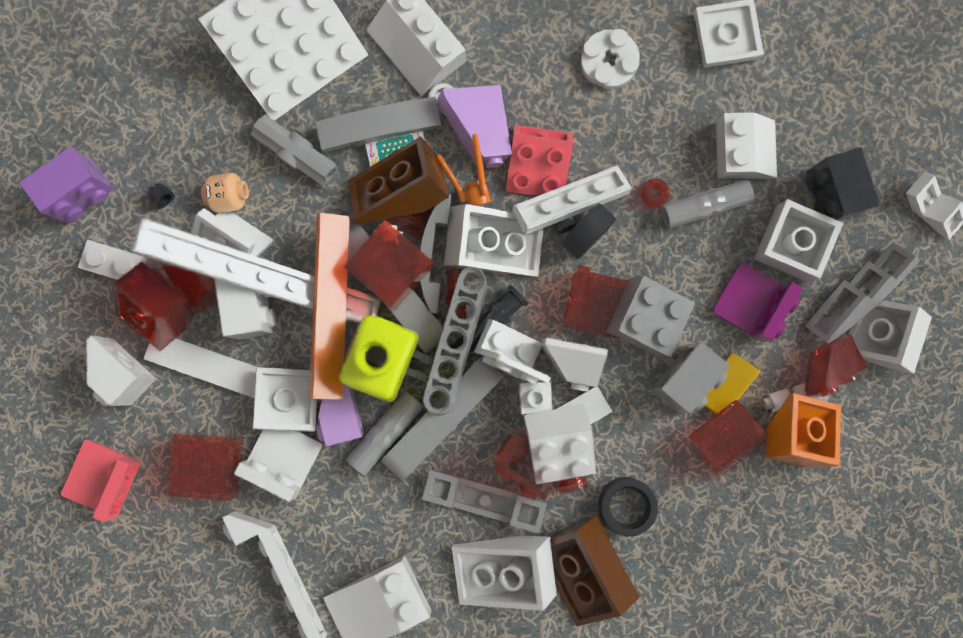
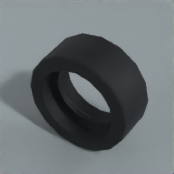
(588, 231)
(638, 527)

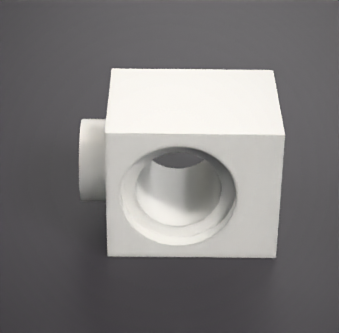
(535, 397)

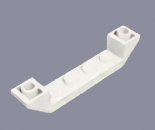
(243, 527)

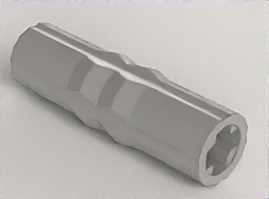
(707, 204)
(385, 433)

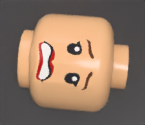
(224, 192)

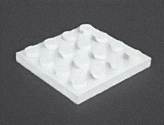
(283, 47)

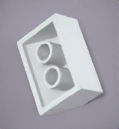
(417, 42)

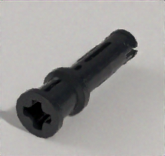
(498, 311)

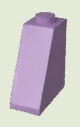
(481, 113)

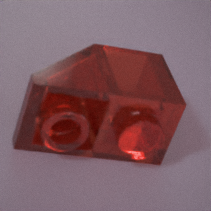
(833, 365)

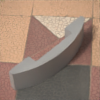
(438, 218)
(484, 500)

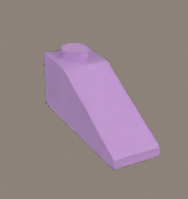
(339, 419)

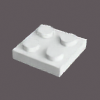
(728, 33)
(283, 400)

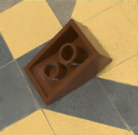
(399, 184)

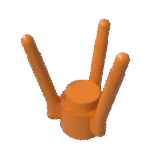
(477, 191)

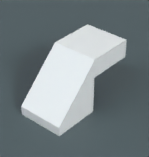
(936, 209)

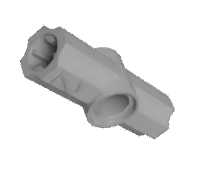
(294, 150)

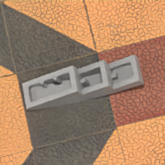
(378, 123)
(866, 290)

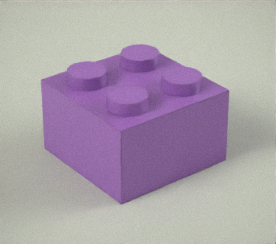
(67, 186)

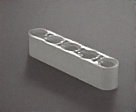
(412, 311)
(455, 325)
(434, 428)

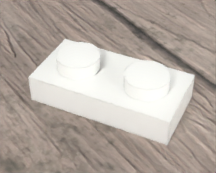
(108, 260)

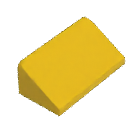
(739, 378)

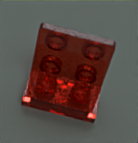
(592, 301)
(512, 450)

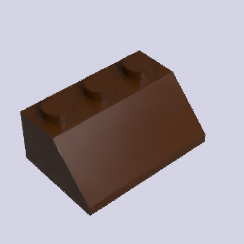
(590, 573)

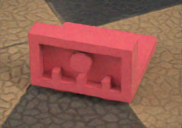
(538, 160)
(101, 479)

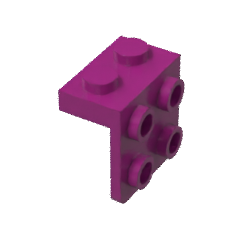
(757, 303)

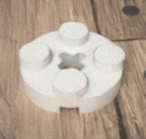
(618, 44)

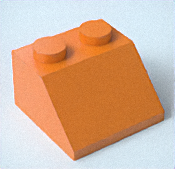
(805, 432)

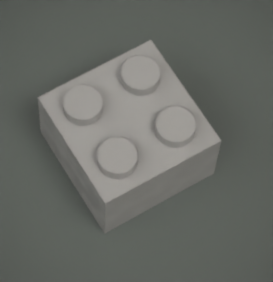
(650, 316)
(691, 378)

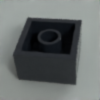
(842, 185)

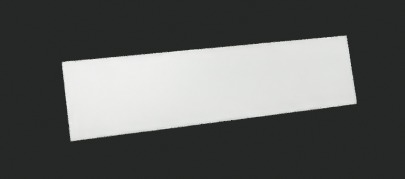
(571, 199)
(205, 365)

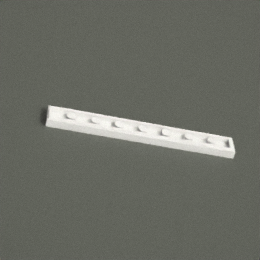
(240, 268)

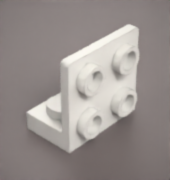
(231, 232)
(510, 351)
(280, 462)

